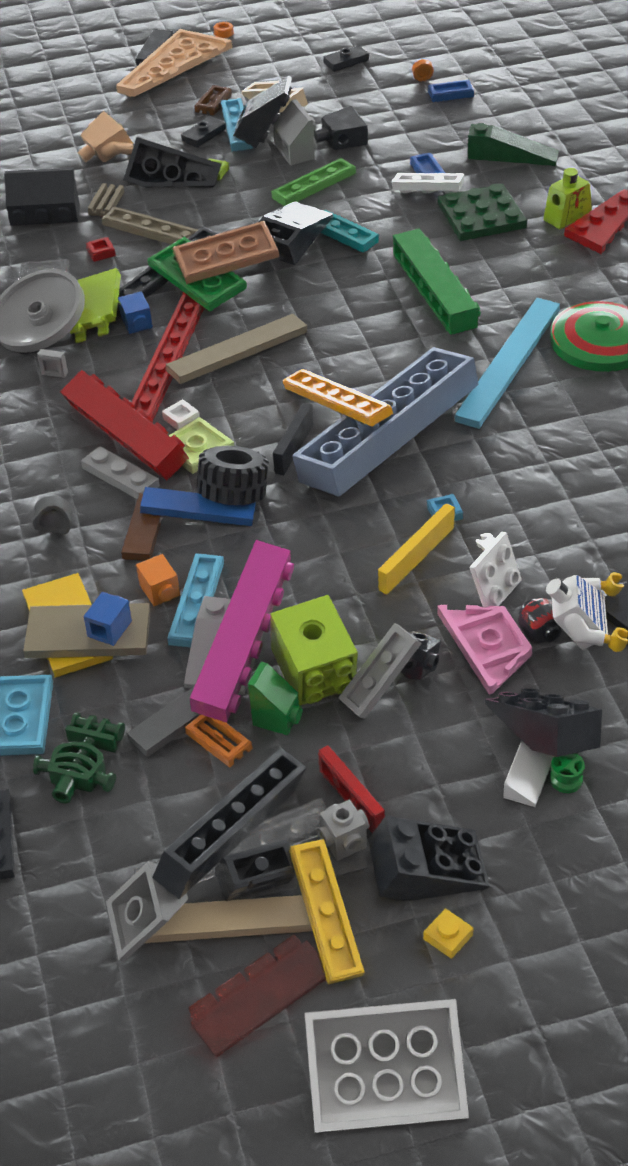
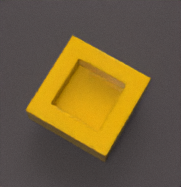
(448, 933)

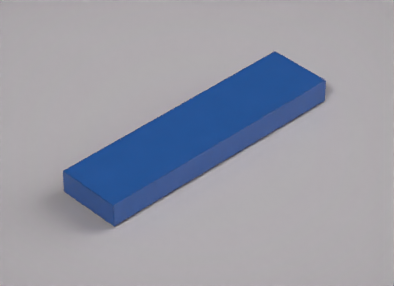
(194, 506)

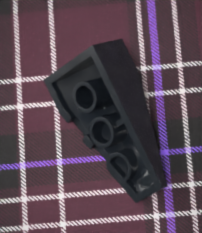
(166, 167)

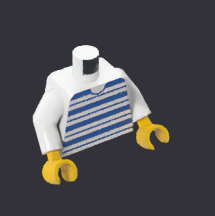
(582, 612)

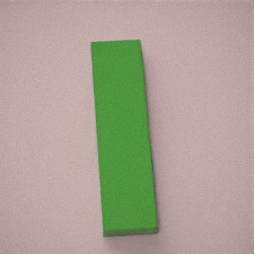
(313, 182)

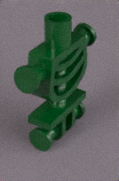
(79, 761)

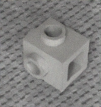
(343, 829)

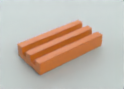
(229, 752)

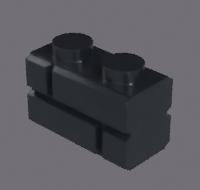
(255, 870)

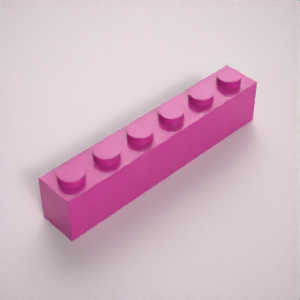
(240, 632)

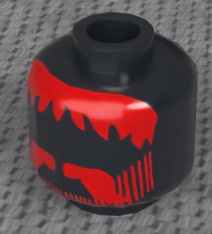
(538, 621)

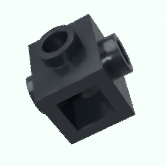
(424, 659)

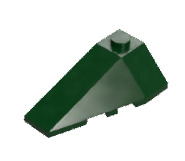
(500, 145)

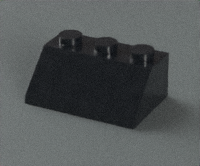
(41, 196)

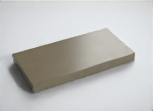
(62, 633)

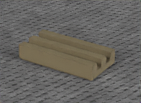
(102, 198)

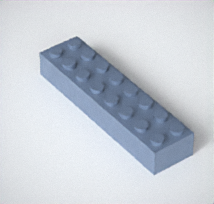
(417, 397)

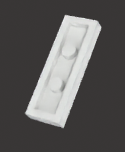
(427, 182)

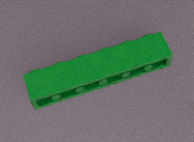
(436, 281)

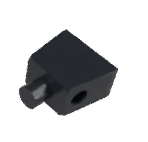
(343, 129)

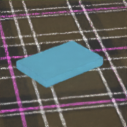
(24, 713)

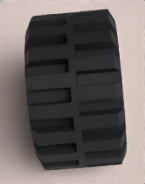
(232, 475)

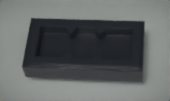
(346, 57)
(203, 131)

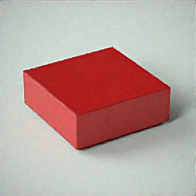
(100, 249)

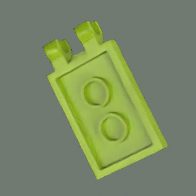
(100, 305)

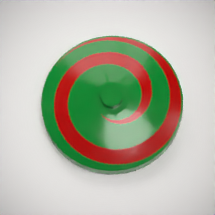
(592, 336)

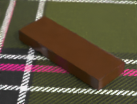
(141, 534)

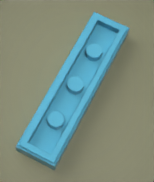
(231, 111)
(200, 582)

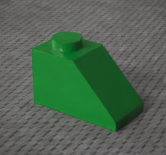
(273, 701)

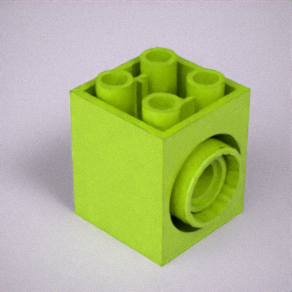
(313, 649)

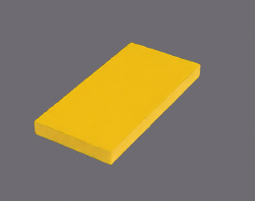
(59, 592)

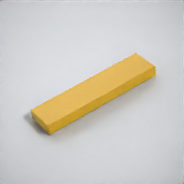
(416, 548)
(326, 911)

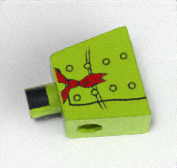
(567, 199)

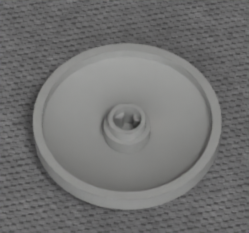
(39, 310)

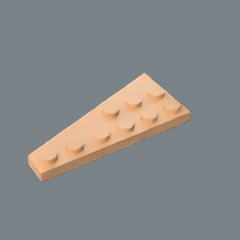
(173, 57)

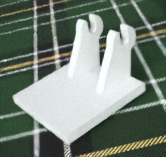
(495, 569)

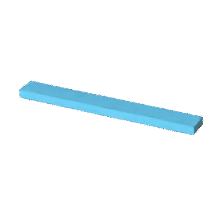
(507, 363)

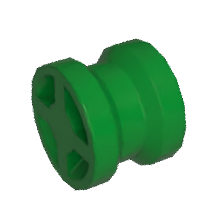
(573, 769)

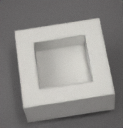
(180, 414)

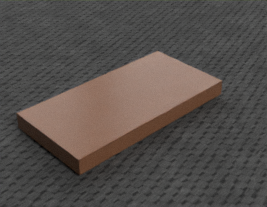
(225, 252)

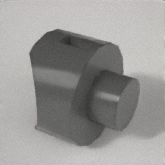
(52, 514)

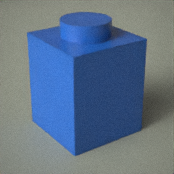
(135, 312)
(107, 618)

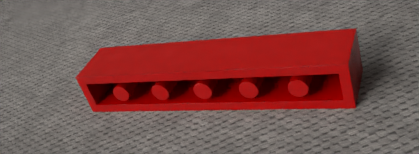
(125, 425)

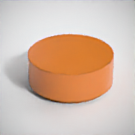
(223, 30)
(422, 70)

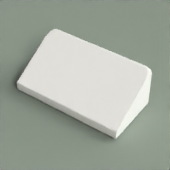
(527, 776)

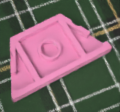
(488, 641)

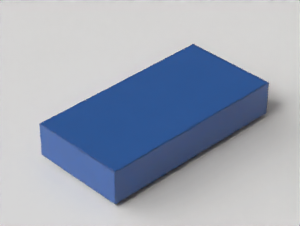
(450, 90)
(426, 164)

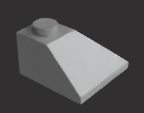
(140, 910)

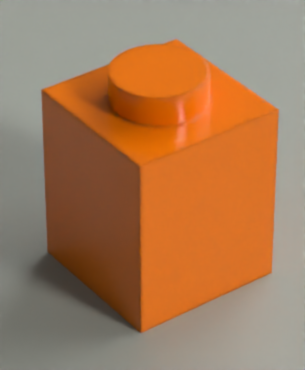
(158, 580)

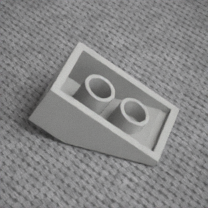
(206, 627)

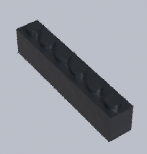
(228, 823)

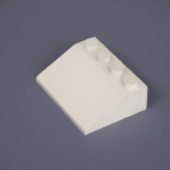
(386, 1065)

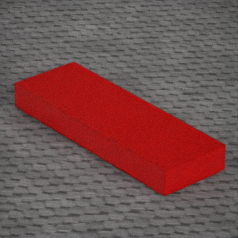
(349, 786)

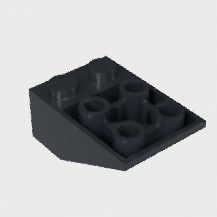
(262, 112)
(295, 229)
(549, 722)
(425, 859)

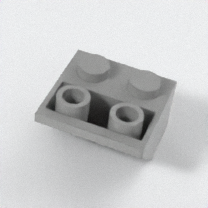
(295, 134)

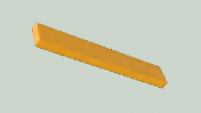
(338, 397)

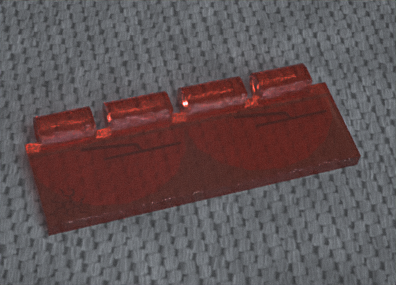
(252, 1003)

